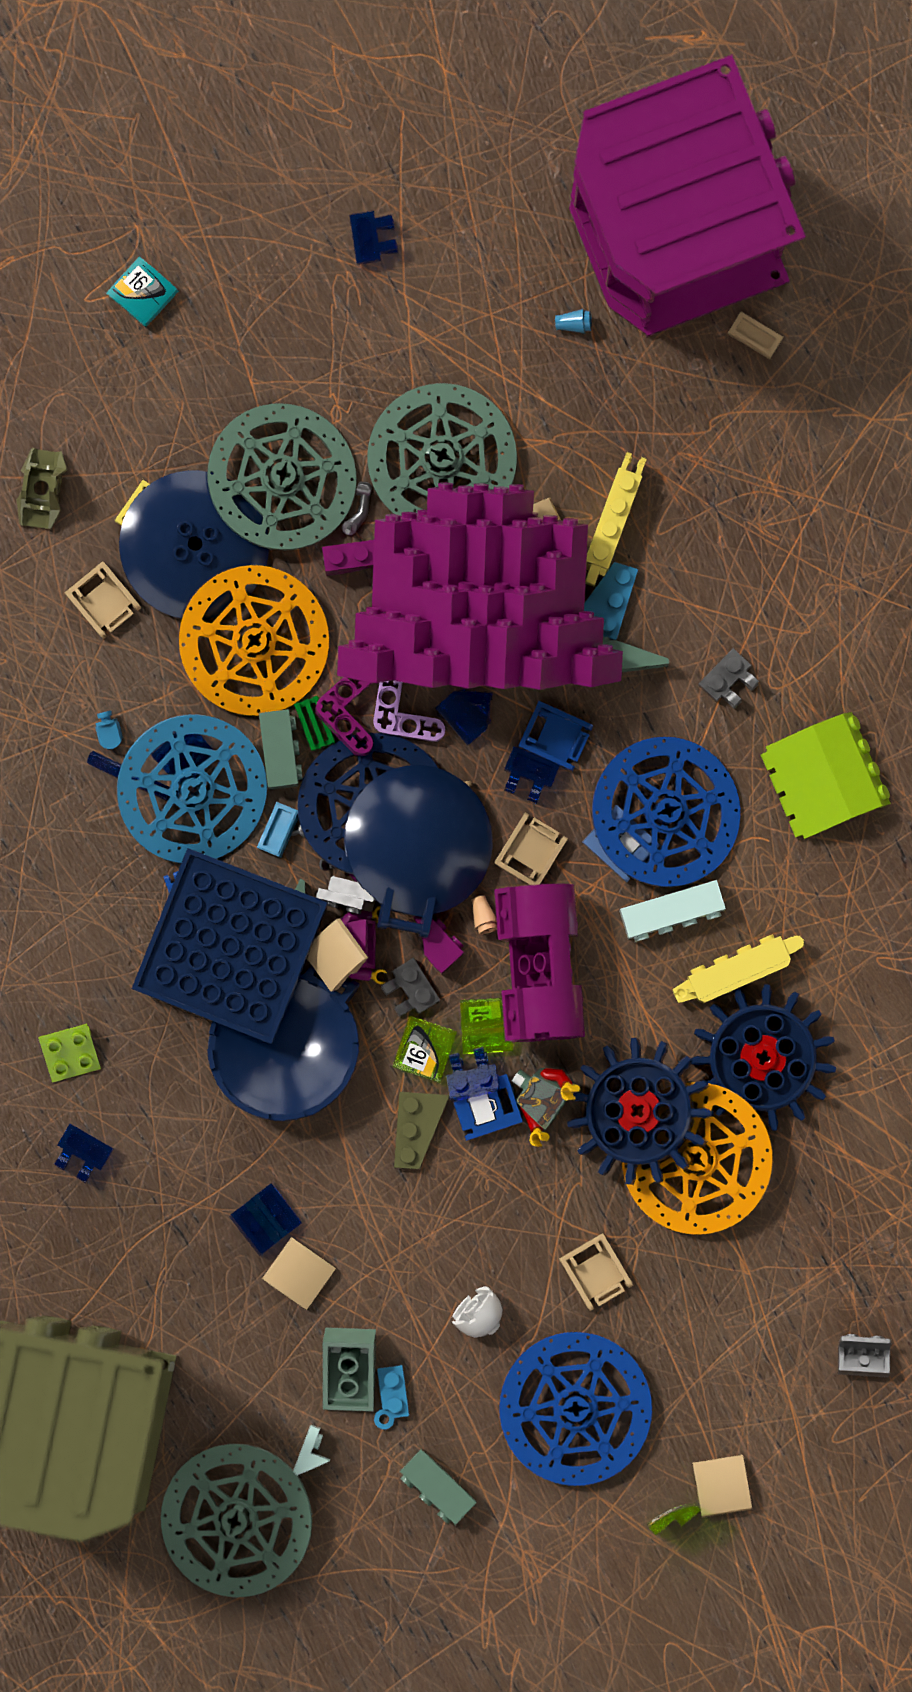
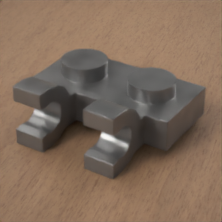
(725, 675)
(415, 986)

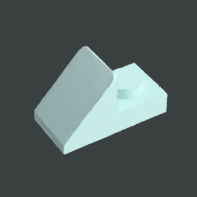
(307, 1459)

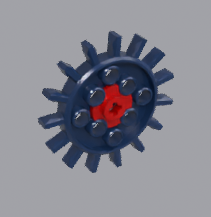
(791, 1029)
(651, 1099)

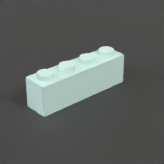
(672, 910)

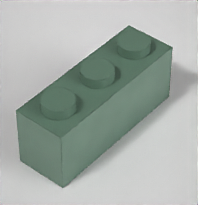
(280, 749)
(437, 1487)

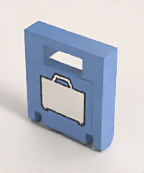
(629, 843)

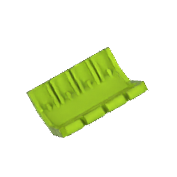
(825, 775)

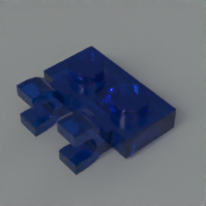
(366, 239)
(532, 768)
(472, 1082)
(84, 1147)

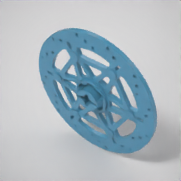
(202, 796)

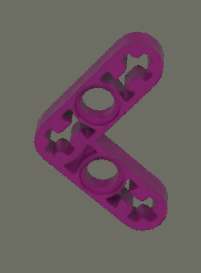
(338, 705)

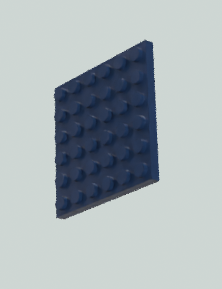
(230, 946)

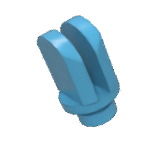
(108, 731)

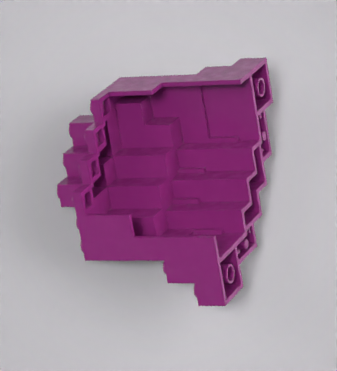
(479, 598)

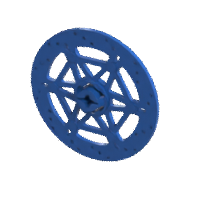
(675, 766)
(622, 1403)

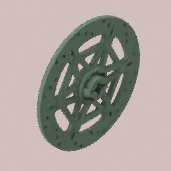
(415, 400)
(236, 487)
(190, 1530)

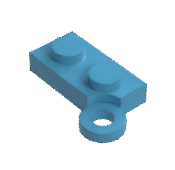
(392, 1395)

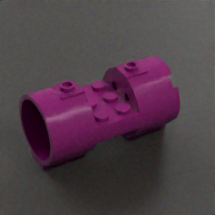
(538, 929)

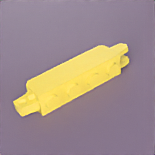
(613, 519)
(739, 970)

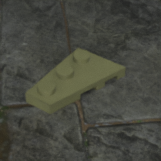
(416, 1126)

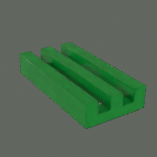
(322, 743)

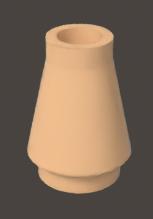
(484, 917)

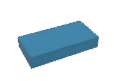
(278, 830)

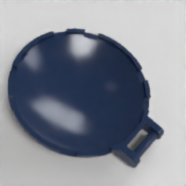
(417, 843)
(305, 1063)

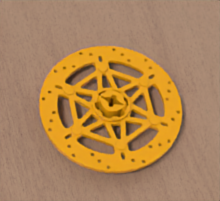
(243, 578)
(733, 1188)

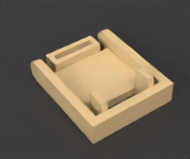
(105, 604)
(533, 847)
(597, 1276)

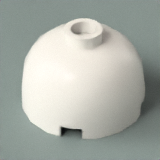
(480, 1314)

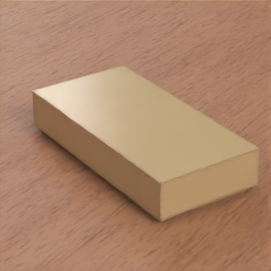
(755, 335)

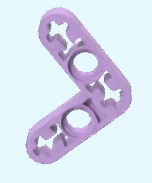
(398, 718)

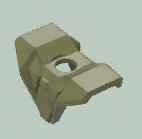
(44, 509)

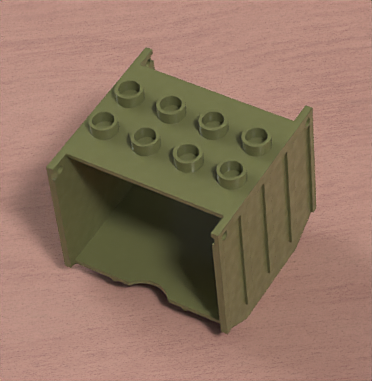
(77, 1427)

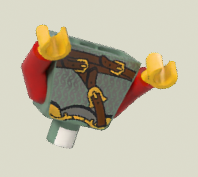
(543, 1099)

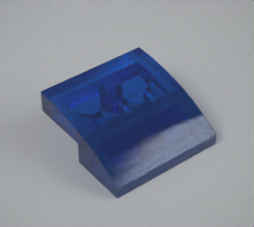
(265, 1219)

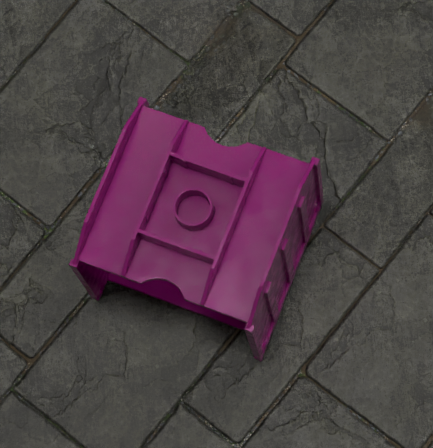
(682, 198)

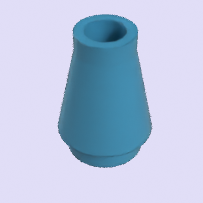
(575, 321)

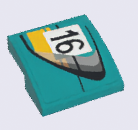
(142, 292)

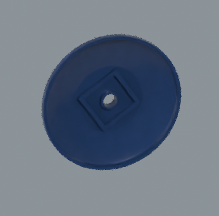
(157, 549)

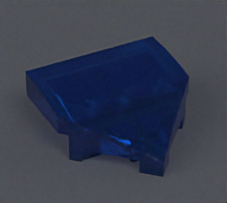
(467, 713)

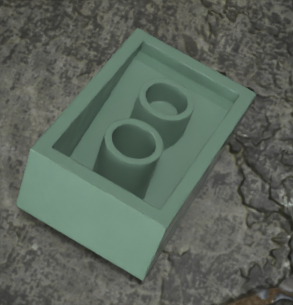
(349, 1369)

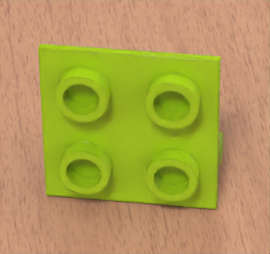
(69, 1052)

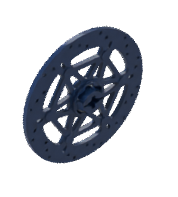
(325, 765)

